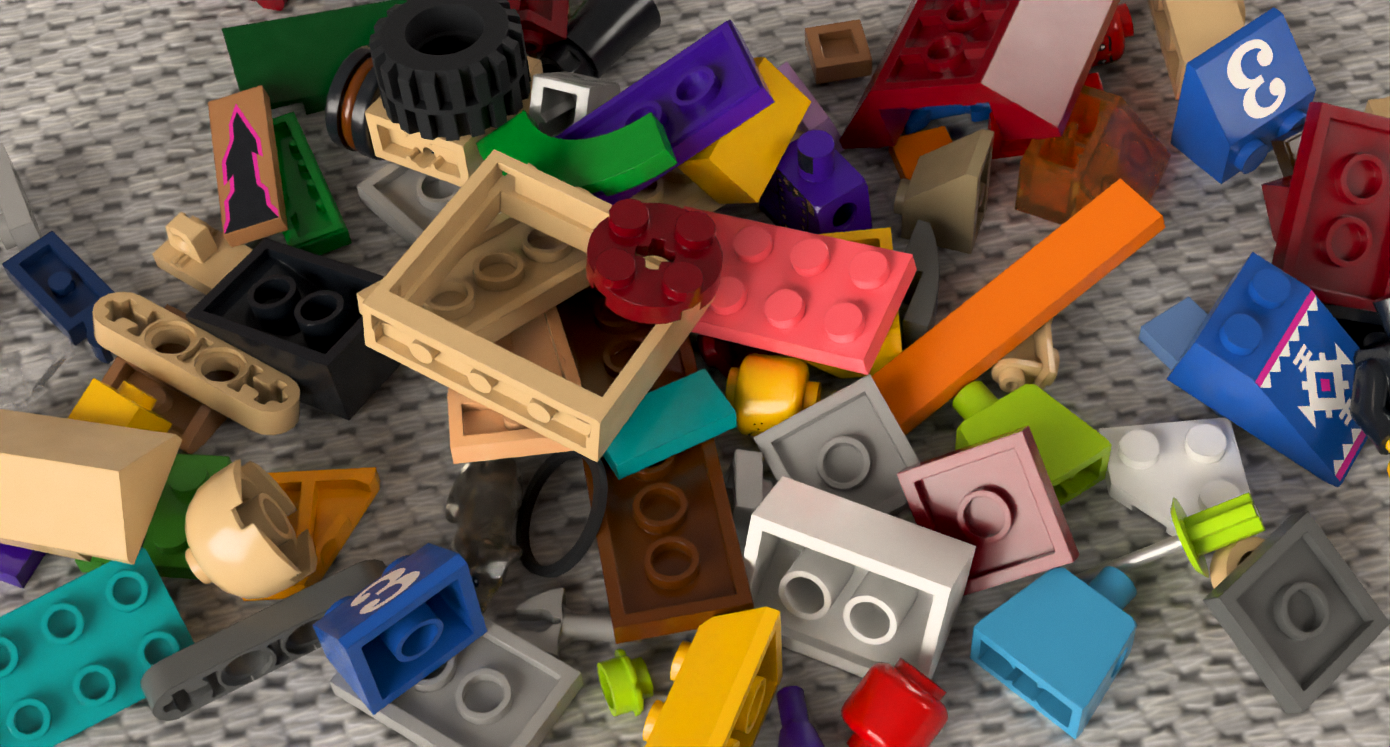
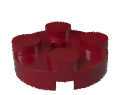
(660, 230)

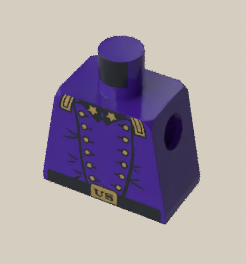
(816, 189)

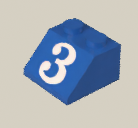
(1242, 98)
(402, 625)

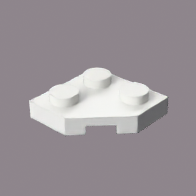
(1178, 459)

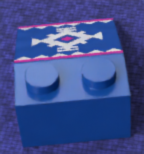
(1277, 369)

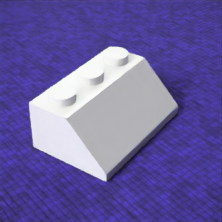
(854, 579)

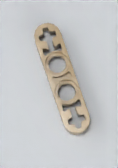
(255, 398)

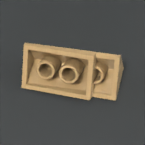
(80, 485)

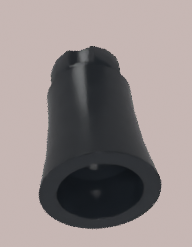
(601, 35)

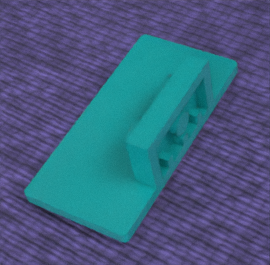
(84, 651)

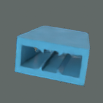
(1060, 643)

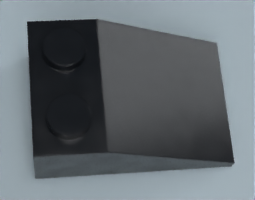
(300, 320)

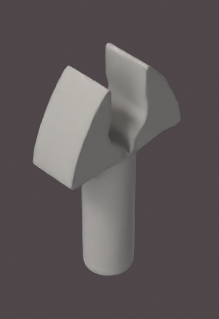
(566, 625)

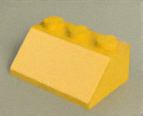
(720, 683)

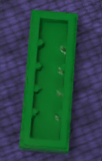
(309, 205)

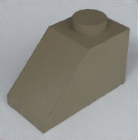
(949, 191)

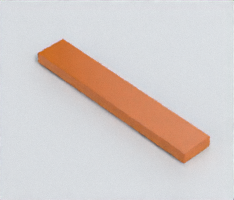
(1016, 303)

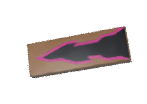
(247, 166)

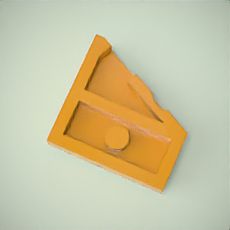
(330, 508)

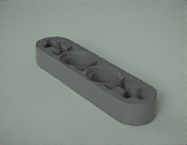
(263, 639)

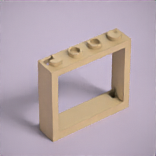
(482, 370)

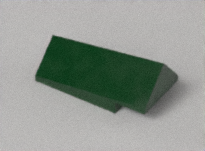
(300, 53)

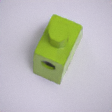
(1069, 447)

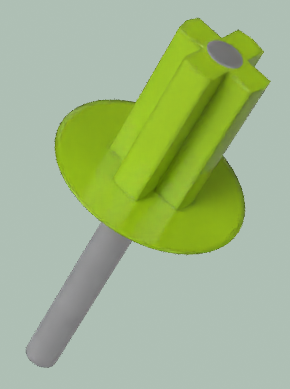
(1195, 534)

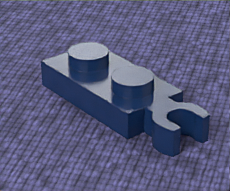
(60, 288)

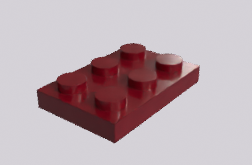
(1339, 208)

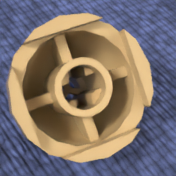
(243, 534)

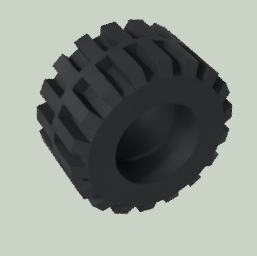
(450, 66)

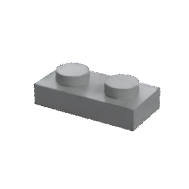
(17, 219)

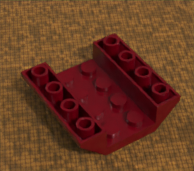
(1005, 53)

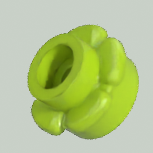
(625, 683)

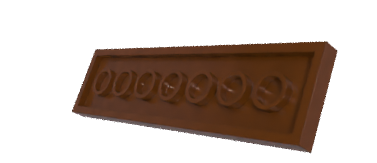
(670, 527)

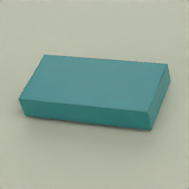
(670, 423)

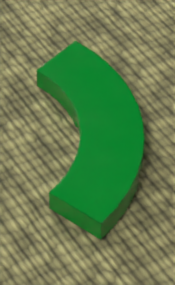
(596, 163)

